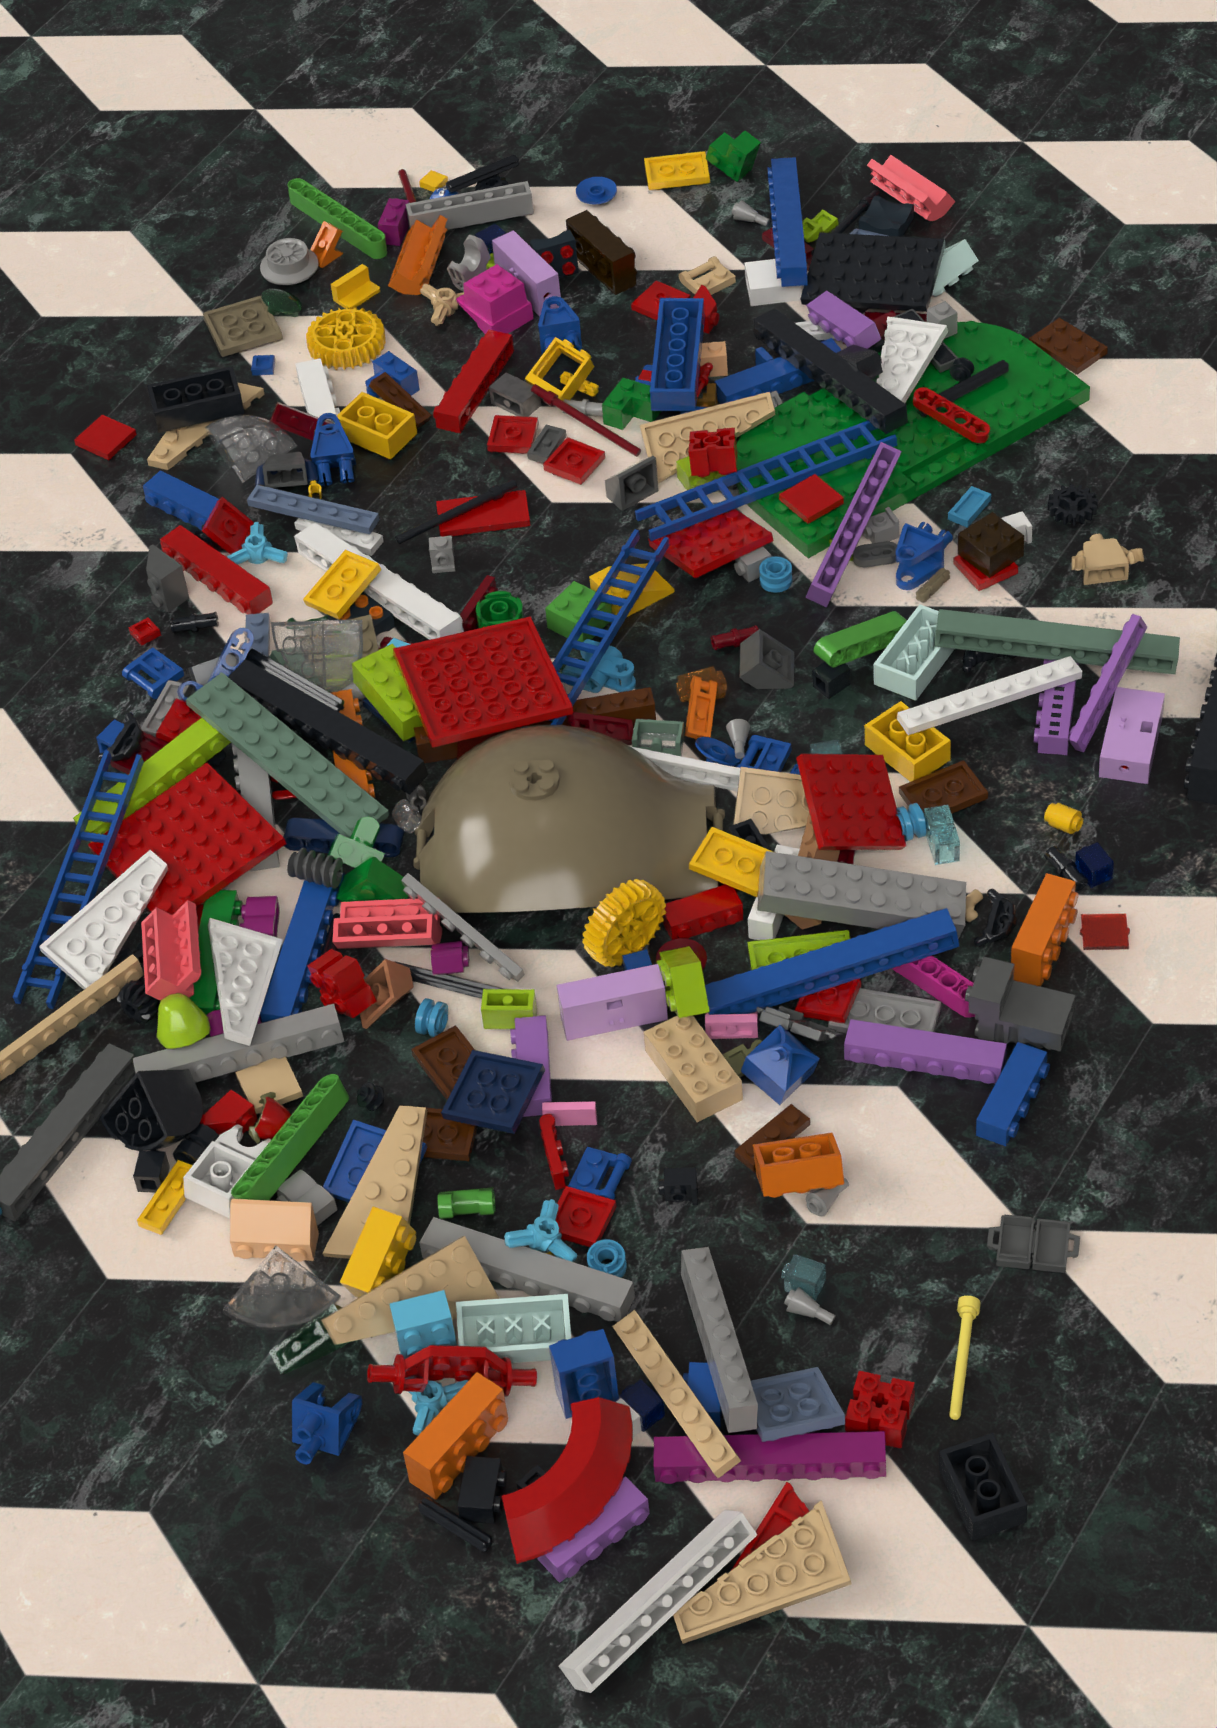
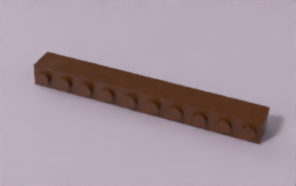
(624, 705)

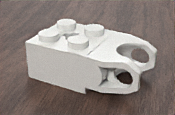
(219, 1169)

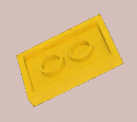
(677, 170)
(342, 584)
(729, 860)

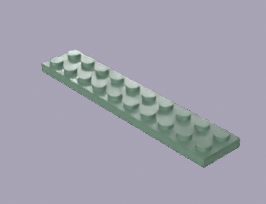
(284, 755)

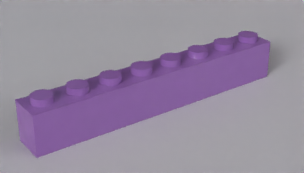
(853, 524)

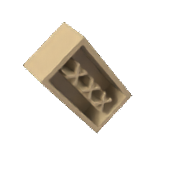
(693, 1066)

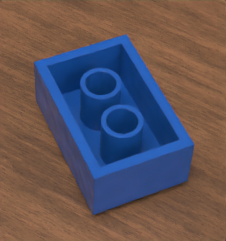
(583, 1369)

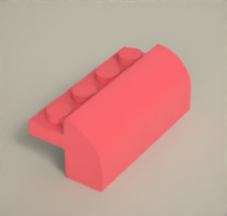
(911, 187)
(385, 924)
(171, 951)

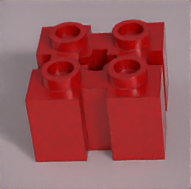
(713, 452)
(341, 983)
(880, 1407)

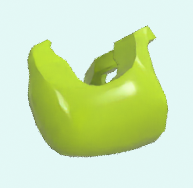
(180, 1022)

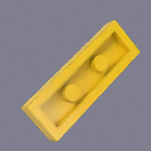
(165, 1201)

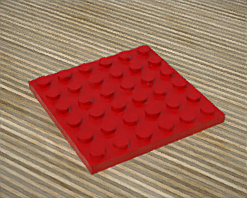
(482, 681)
(201, 834)

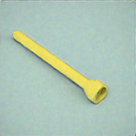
(968, 1309)

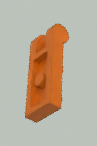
(700, 708)

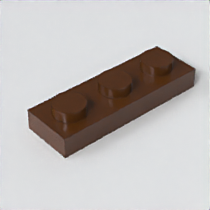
(394, 394)
(784, 1126)

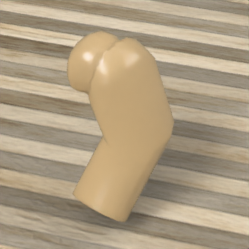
(971, 900)

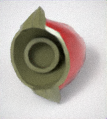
(270, 1120)

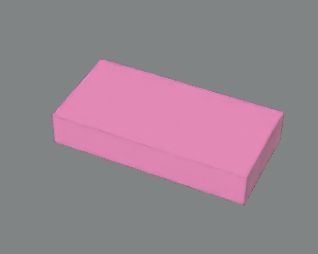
(571, 1112)

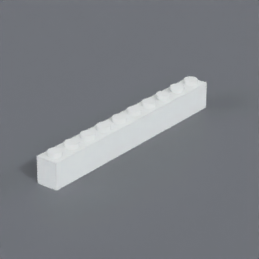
(398, 596)

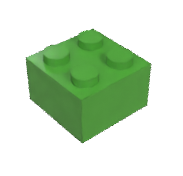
(569, 606)

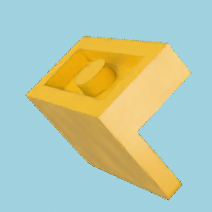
(354, 288)

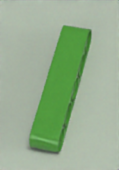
(859, 639)

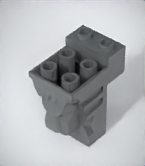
(1017, 1010)

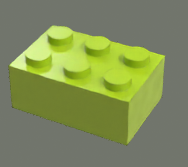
(683, 982)

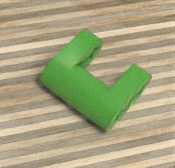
(466, 1202)

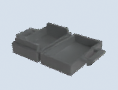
(794, 1021)
(1019, 1240)

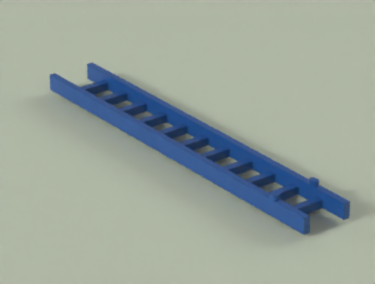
(762, 468)
(617, 620)
(64, 875)

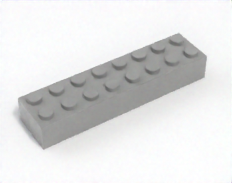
(854, 892)

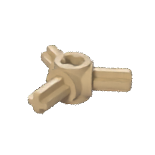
(443, 302)

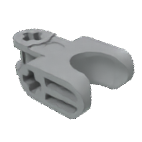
(473, 263)

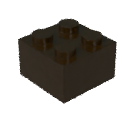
(990, 544)

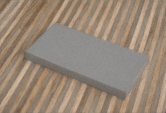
(892, 1010)

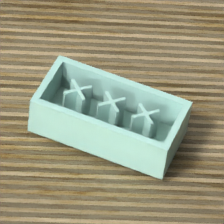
(911, 656)
(515, 1326)

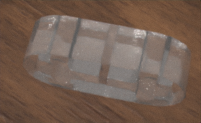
(406, 816)

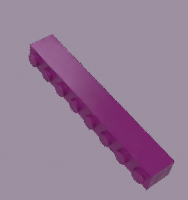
(787, 1458)

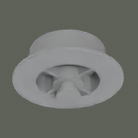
(288, 262)

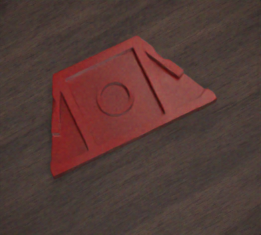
(779, 1517)

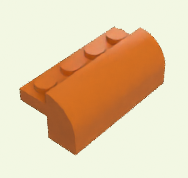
(418, 256)

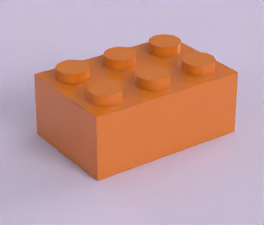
(798, 1165)

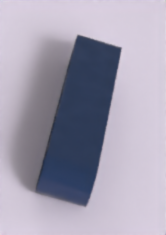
(319, 836)

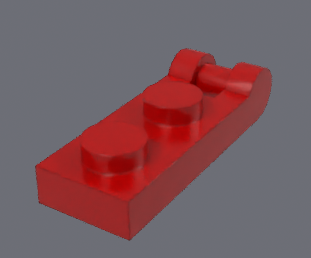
(553, 1150)

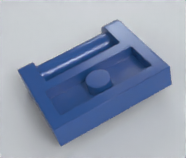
(157, 667)
(772, 756)
(593, 1169)

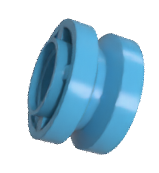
(775, 574)
(912, 821)
(431, 1017)
(604, 1250)

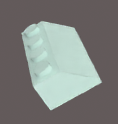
(955, 261)

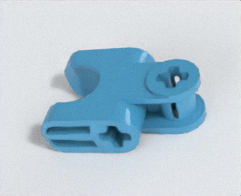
(608, 671)

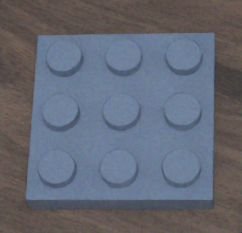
(795, 1404)

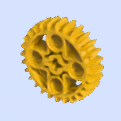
(346, 338)
(624, 922)

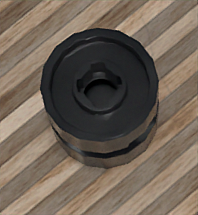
(195, 1144)

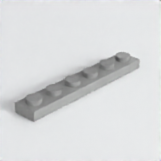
(470, 936)

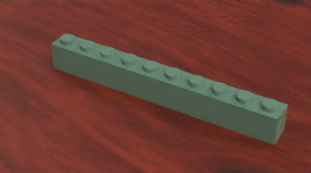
(1050, 640)

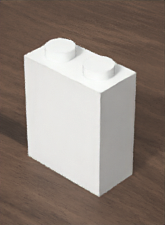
(765, 287)

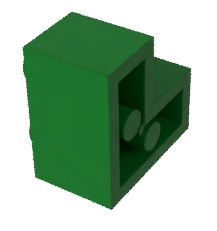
(735, 155)
(628, 401)
(371, 882)

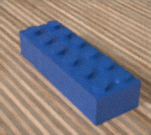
(677, 354)

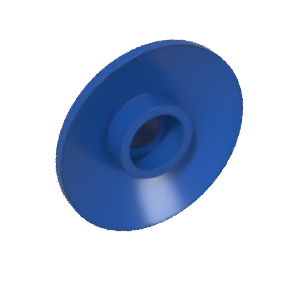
(596, 190)
(717, 751)

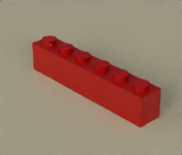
(473, 381)
(217, 571)

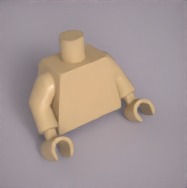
(1105, 560)

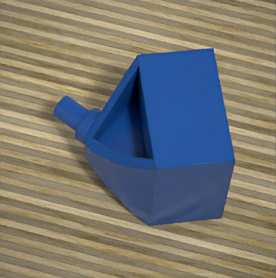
(779, 1064)

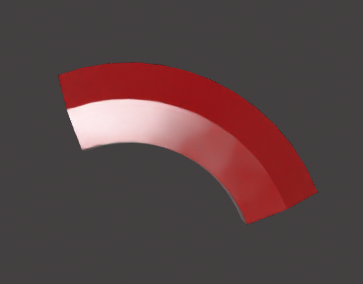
(576, 1484)

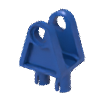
(558, 323)
(332, 450)
(919, 554)
(321, 1426)

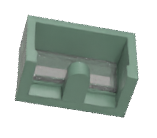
(659, 736)

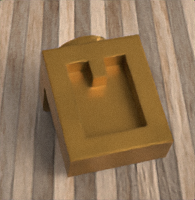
(709, 398)

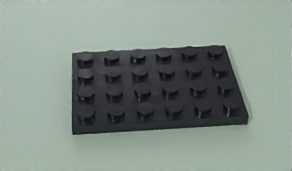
(875, 270)

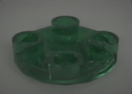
(281, 302)

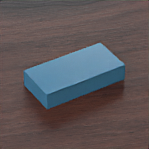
(969, 506)

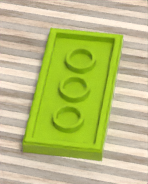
(775, 950)

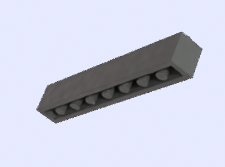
(64, 1129)

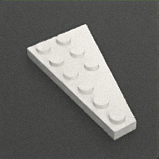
(907, 353)
(96, 934)
(242, 974)

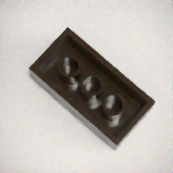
(603, 252)

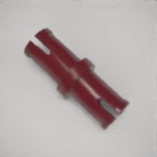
(732, 638)

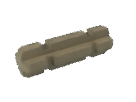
(932, 585)

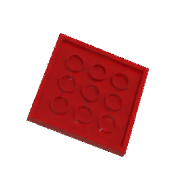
(714, 542)
(850, 802)

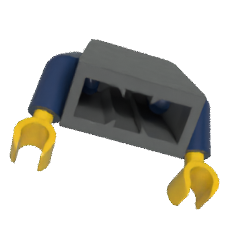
(288, 470)

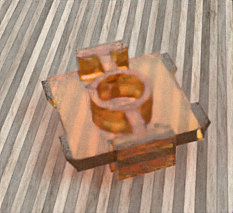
(683, 685)

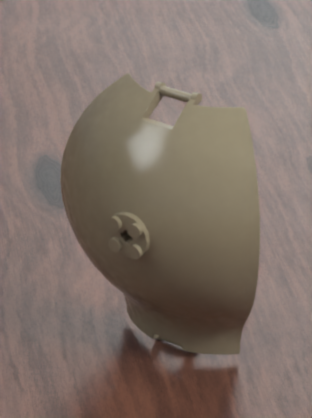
(559, 823)

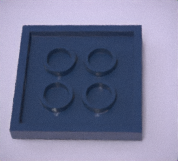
(493, 1091)

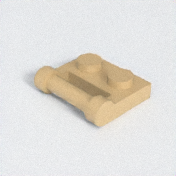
(714, 280)

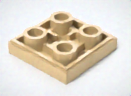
(269, 1076)

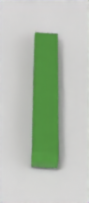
(323, 208)
(292, 1140)

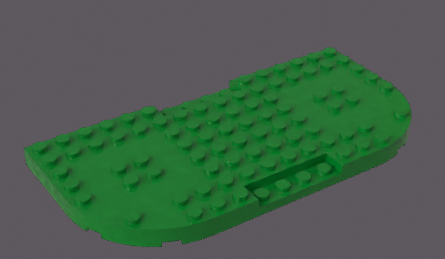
(1012, 405)

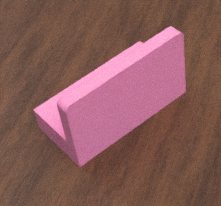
(731, 1026)

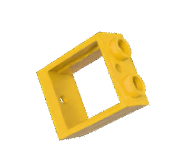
(549, 357)

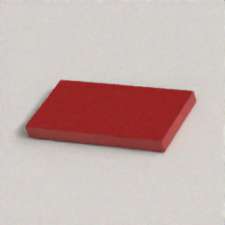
(504, 513)

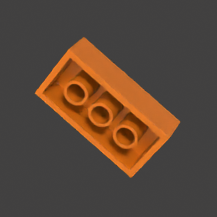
(1044, 930)
(456, 1432)

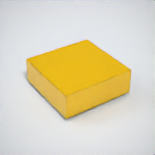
(433, 180)

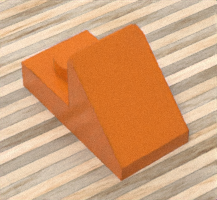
(325, 244)

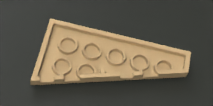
(669, 437)
(178, 441)
(771, 800)
(387, 1182)
(448, 1269)
(776, 1575)

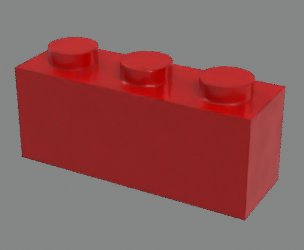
(702, 912)

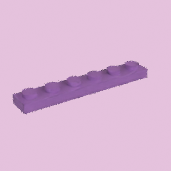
(1110, 677)

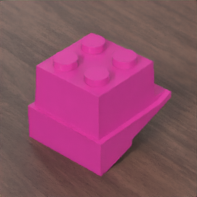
(496, 301)

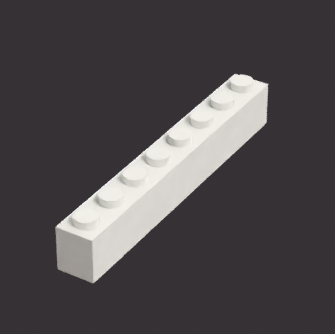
(657, 1601)

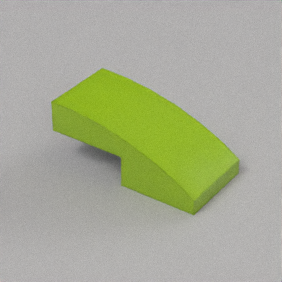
(822, 222)

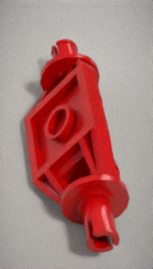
(450, 1362)

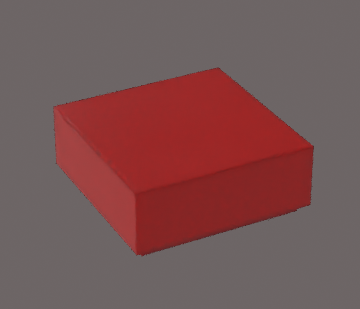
(144, 631)

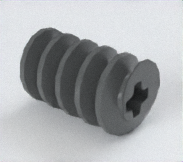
(315, 868)

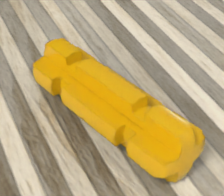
(590, 389)

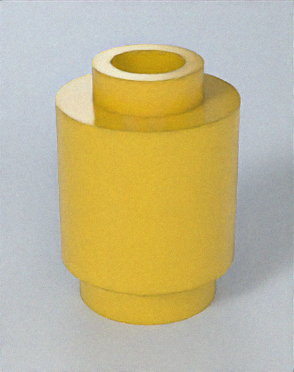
(1063, 818)

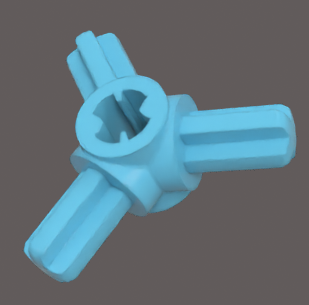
(257, 548)
(543, 1234)
(432, 1402)

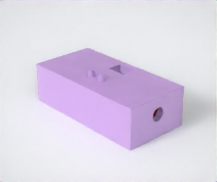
(529, 267)
(1131, 735)
(612, 1002)

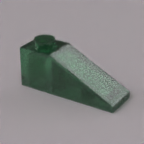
(305, 1344)

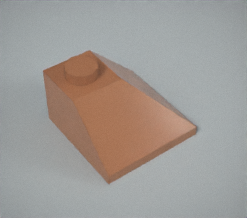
(389, 985)

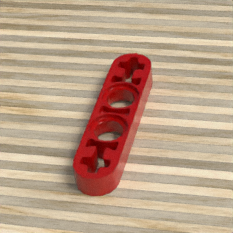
(948, 418)

